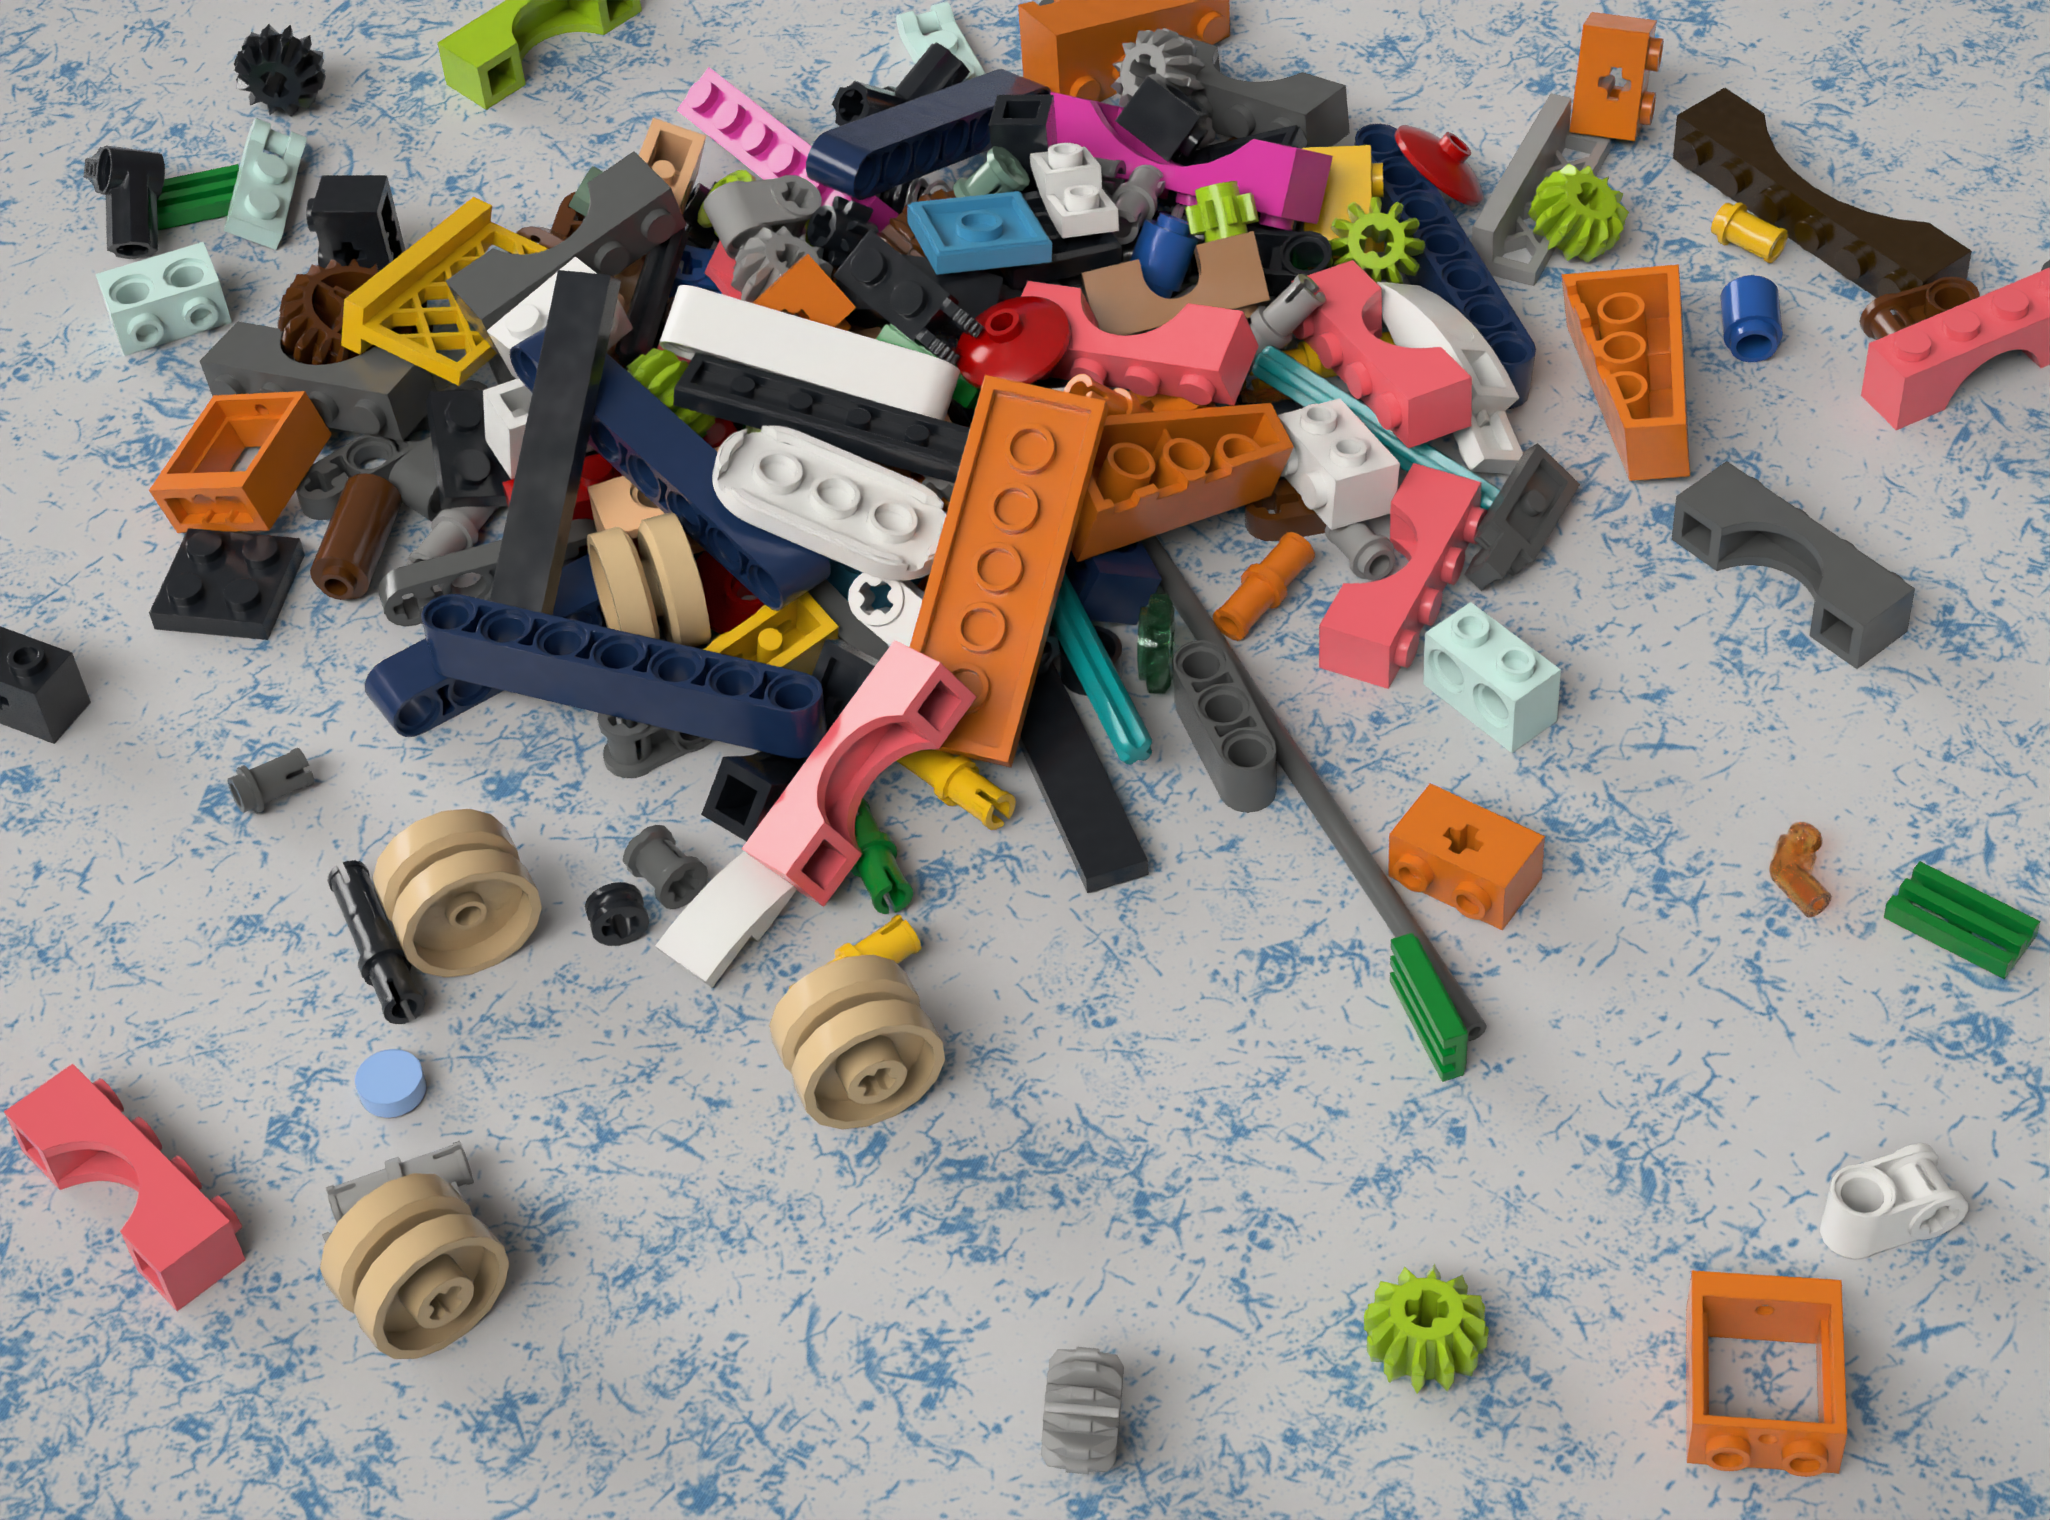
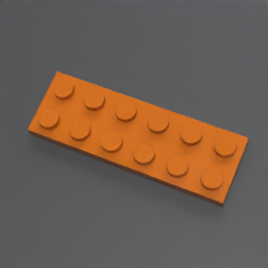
(1006, 554)

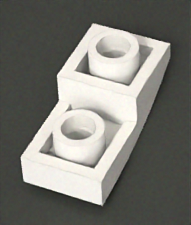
(1073, 191)
(723, 917)

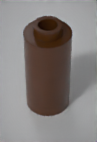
(356, 536)

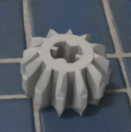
(1158, 53)
(768, 258)
(1082, 1410)

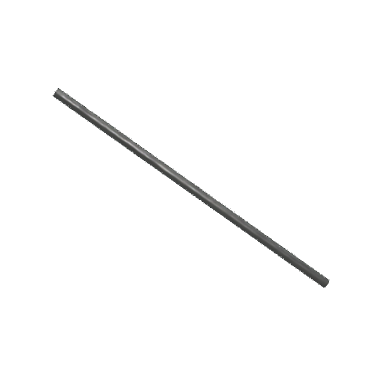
(1313, 790)

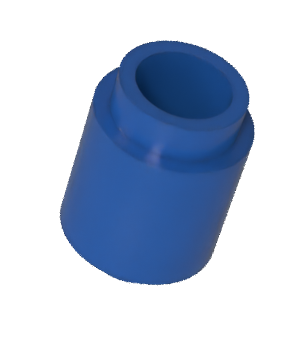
(1164, 253)
(1751, 318)

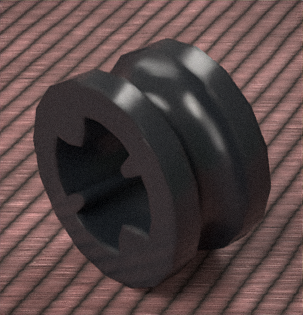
(616, 914)

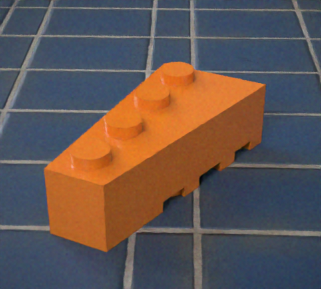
(1076, 41)
(1634, 357)
(1177, 470)

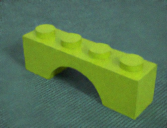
(488, 52)

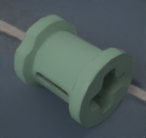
(997, 175)

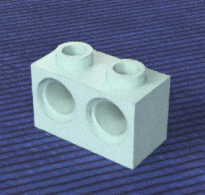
(164, 298)
(1491, 677)

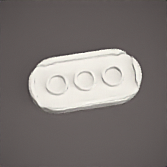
(830, 501)

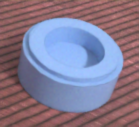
(390, 1083)

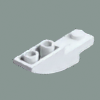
(1428, 321)

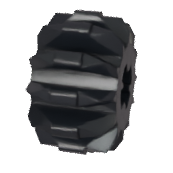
(279, 70)

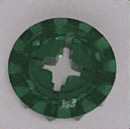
(1156, 643)

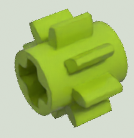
(1221, 211)

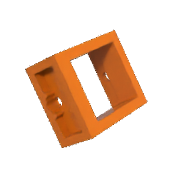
(196, 482)
(1796, 1312)

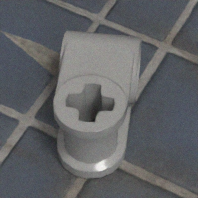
(743, 208)

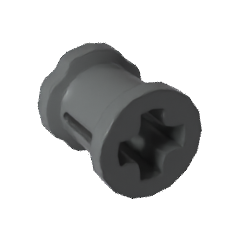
(665, 867)

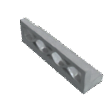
(1501, 222)

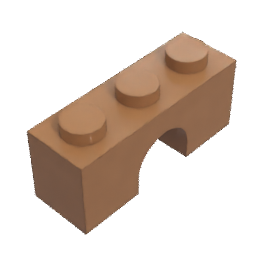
(1227, 279)

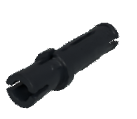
(381, 955)

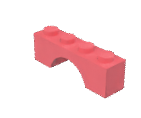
(1193, 356)
(1924, 364)
(1409, 389)
(1378, 623)
(898, 710)
(175, 1232)

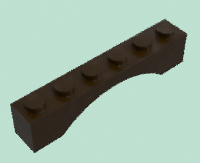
(1732, 150)

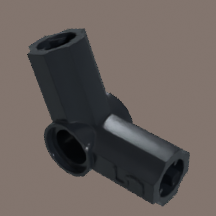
(931, 73)
(132, 186)

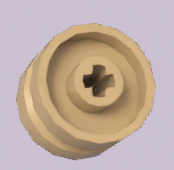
(657, 587)
(457, 893)
(856, 1042)
(414, 1266)

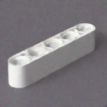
(807, 351)

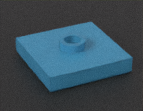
(979, 232)

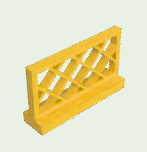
(419, 275)

